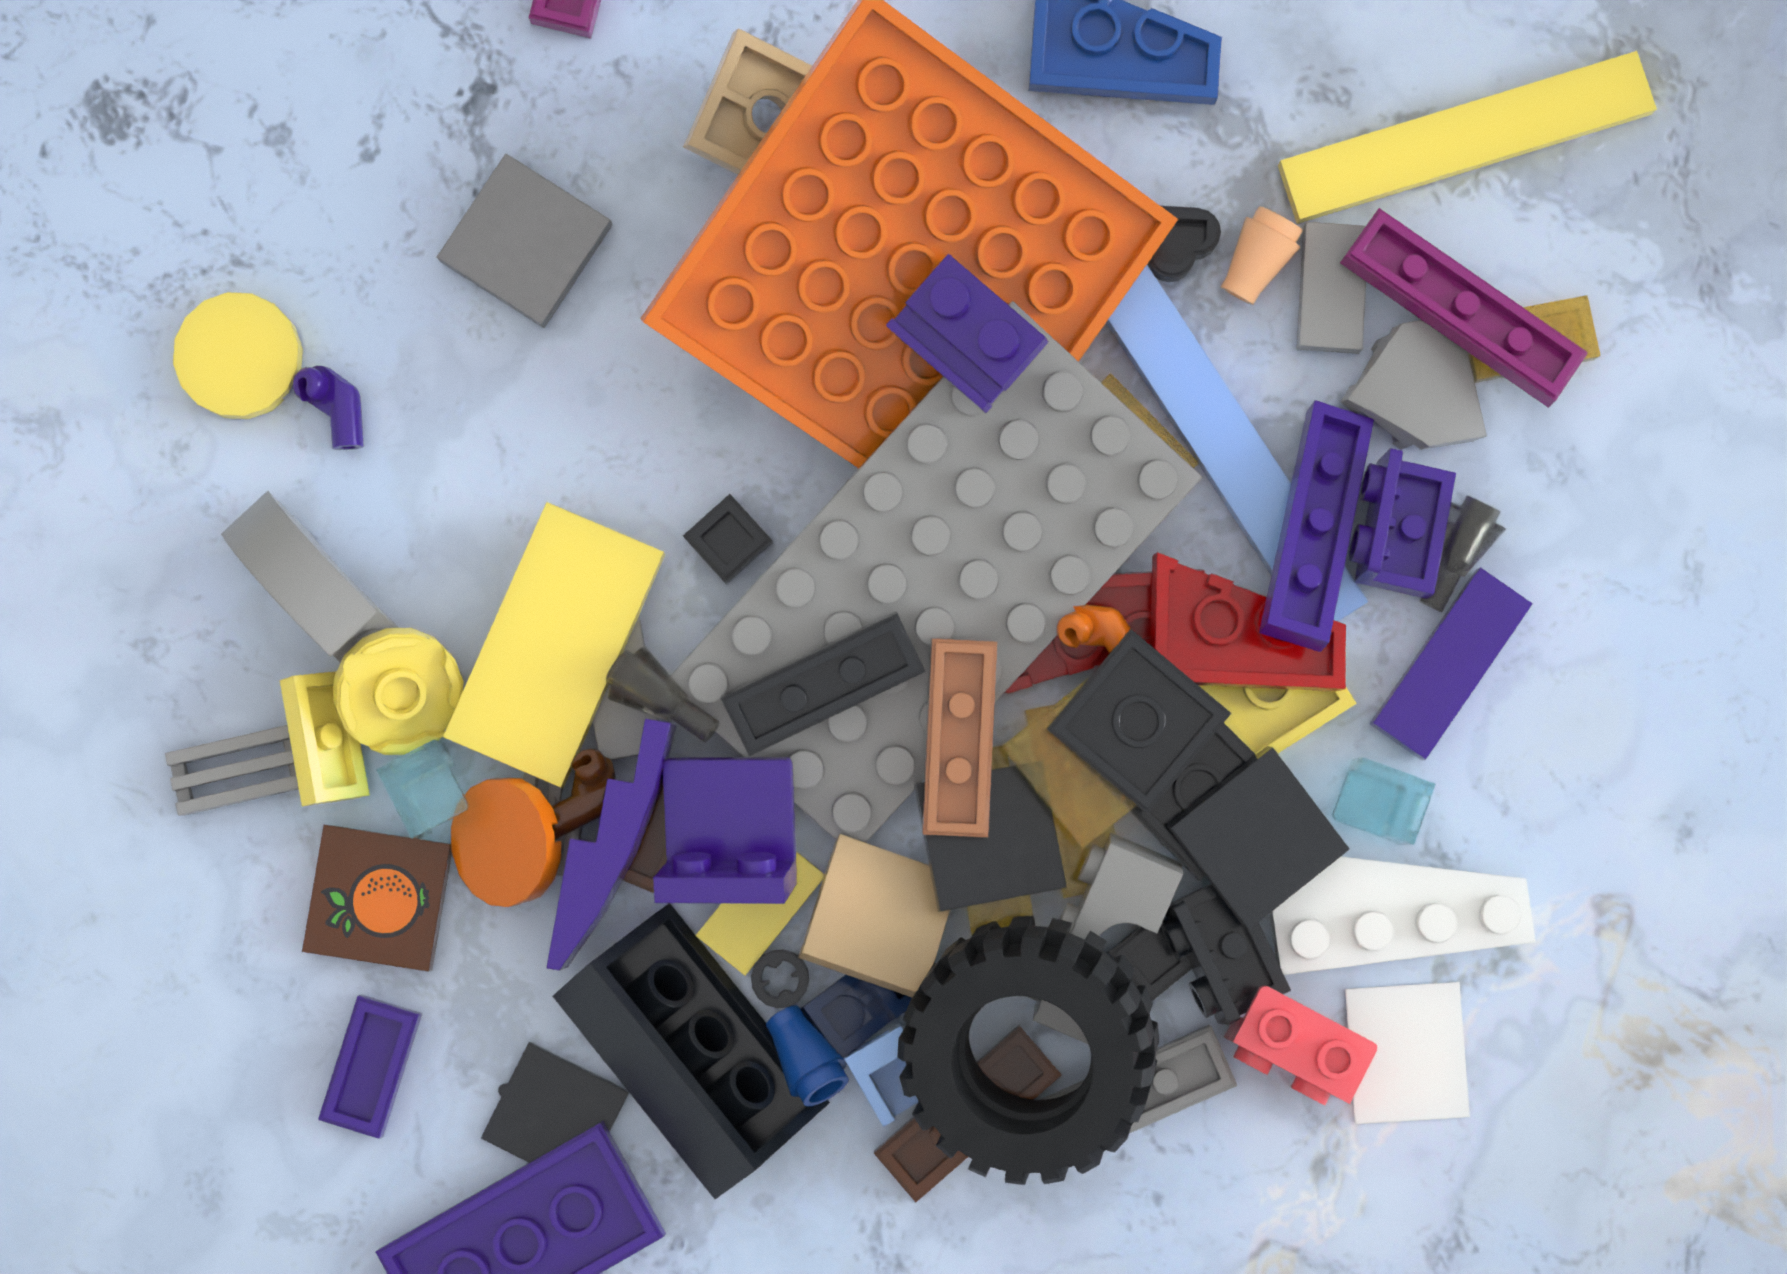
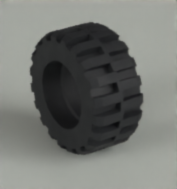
(1013, 1130)

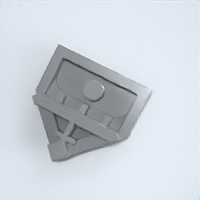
(1419, 389)

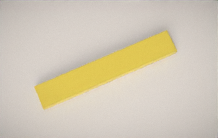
(1466, 137)

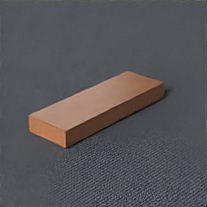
(959, 738)

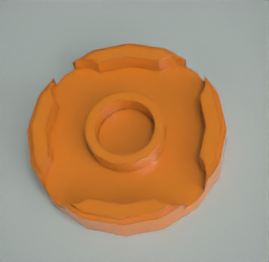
(506, 842)

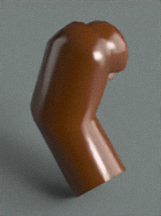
(587, 792)

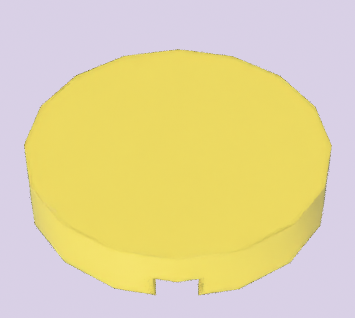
(237, 355)
(397, 690)

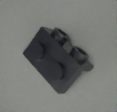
(1223, 954)

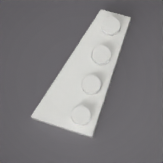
(1396, 912)

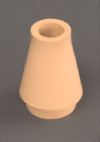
(1261, 252)

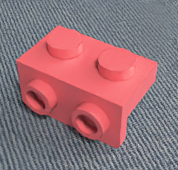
(1303, 1042)

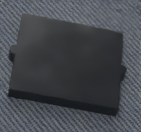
(550, 1104)

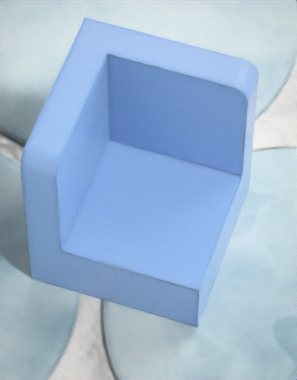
(878, 1073)

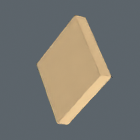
(875, 917)

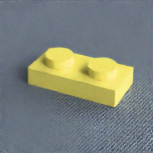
(324, 753)

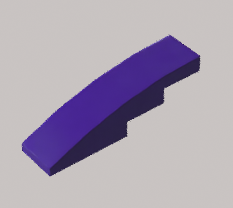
(598, 868)

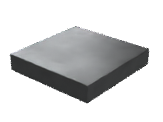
(524, 240)

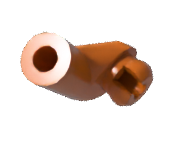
(1092, 627)

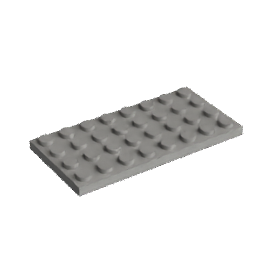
(966, 534)

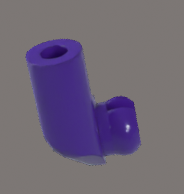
(336, 399)

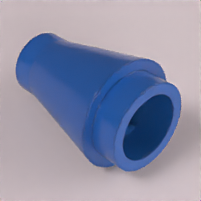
(807, 1059)

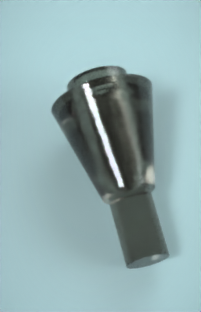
(1467, 538)
(646, 686)

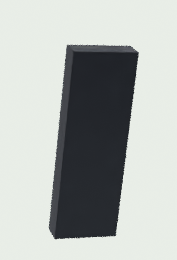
(822, 683)

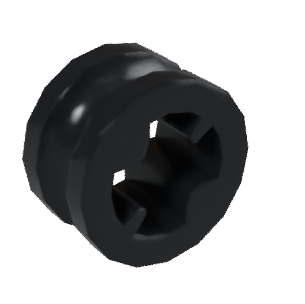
(786, 997)

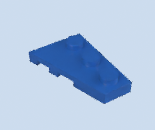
(1121, 53)

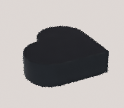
(1190, 239)

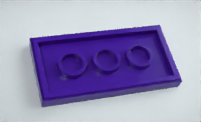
(553, 1216)

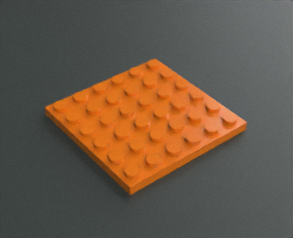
(857, 199)

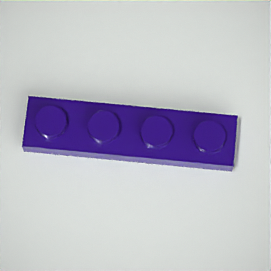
(1317, 526)

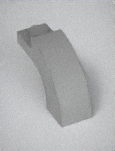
(303, 577)

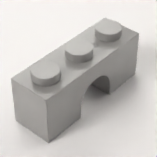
(1122, 887)

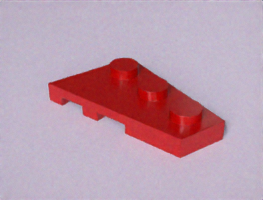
(1215, 639)

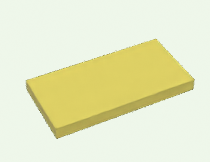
(554, 645)

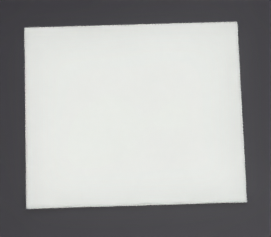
(1418, 1054)

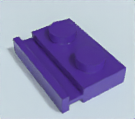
(967, 333)

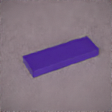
(1451, 663)

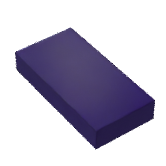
(370, 1066)

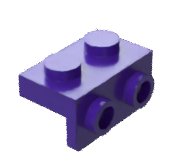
(1403, 525)

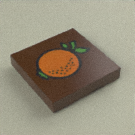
(377, 898)

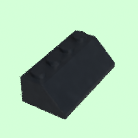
(687, 1049)

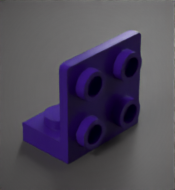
(728, 831)

